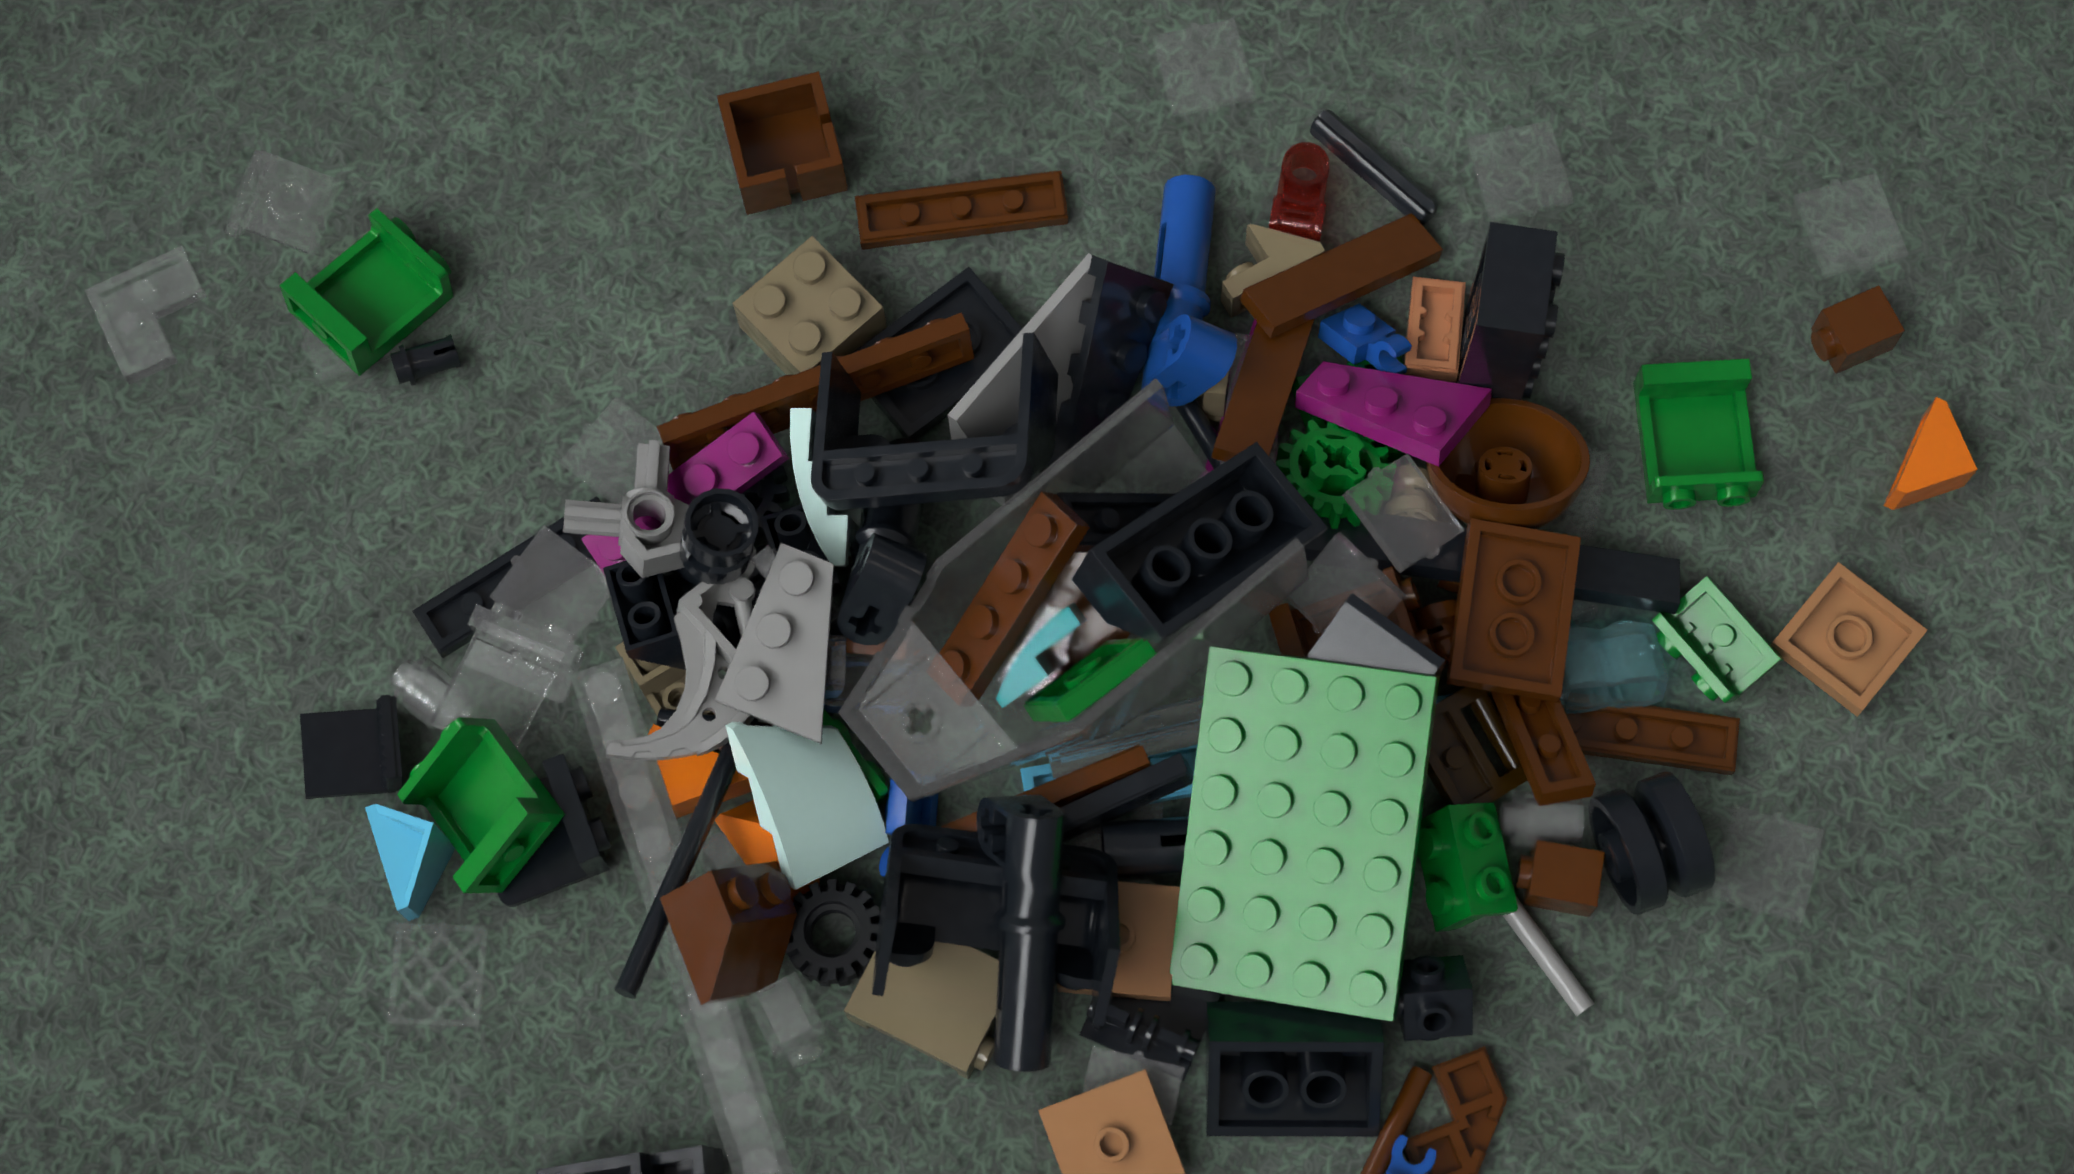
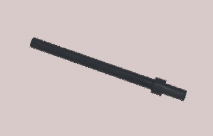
(678, 871)

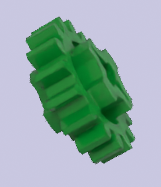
(1331, 465)

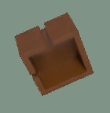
(780, 142)

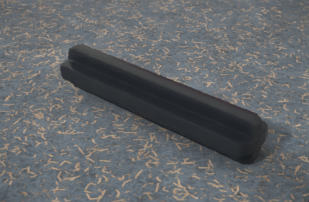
(1373, 166)

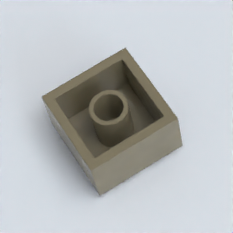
(808, 309)

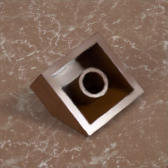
(732, 929)

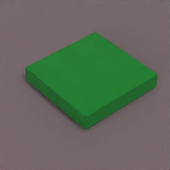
(1088, 680)

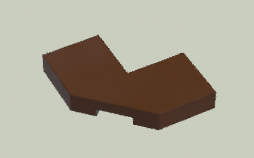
(1475, 1106)

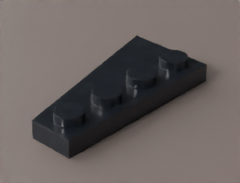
(1113, 348)

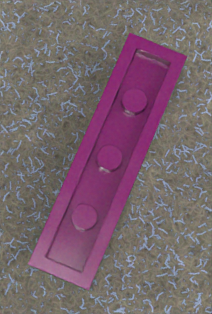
(729, 462)

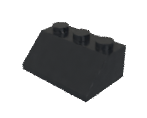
(1291, 1071)

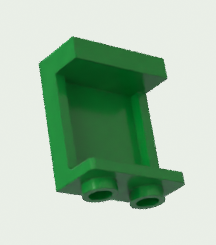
(371, 293)
(1696, 433)
(483, 802)

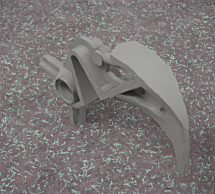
(702, 644)

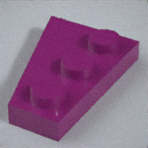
(1393, 408)

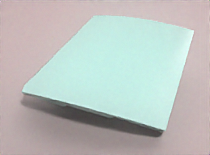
(831, 527)
(808, 798)

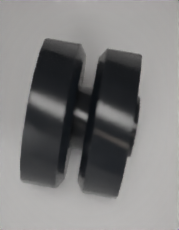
(1652, 842)

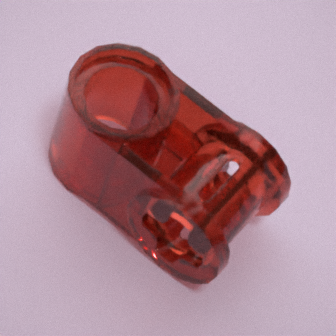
(1300, 203)

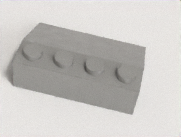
(994, 399)

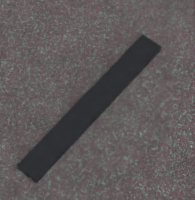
(1601, 575)

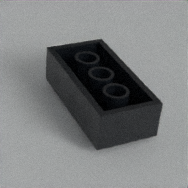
(1510, 310)

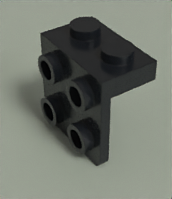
(572, 848)

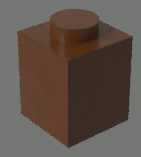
(1856, 330)
(1560, 878)

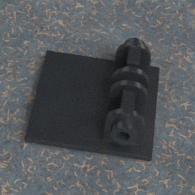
(1157, 1028)

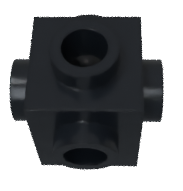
(1435, 998)

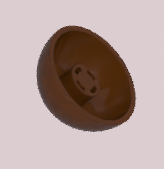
(1514, 466)

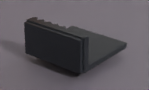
(352, 751)

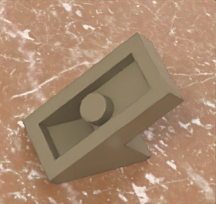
(1274, 253)

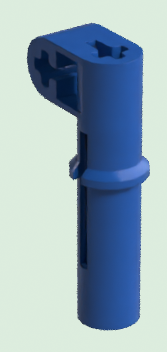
(1185, 350)

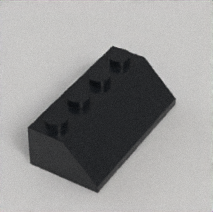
(1196, 546)

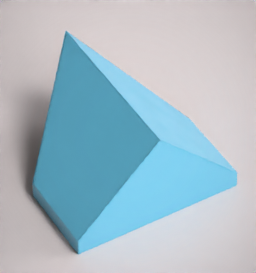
(411, 854)

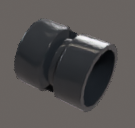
(718, 536)

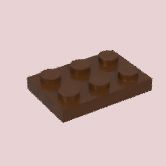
(1513, 610)

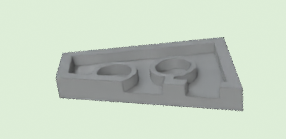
(784, 647)

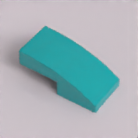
(1031, 664)

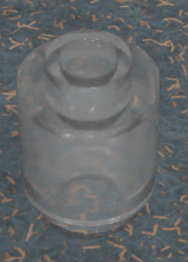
(420, 688)
(1551, 823)

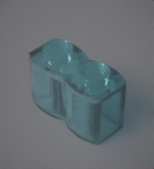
(1613, 667)

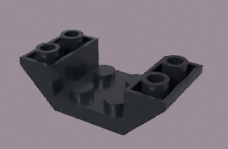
(648, 604)

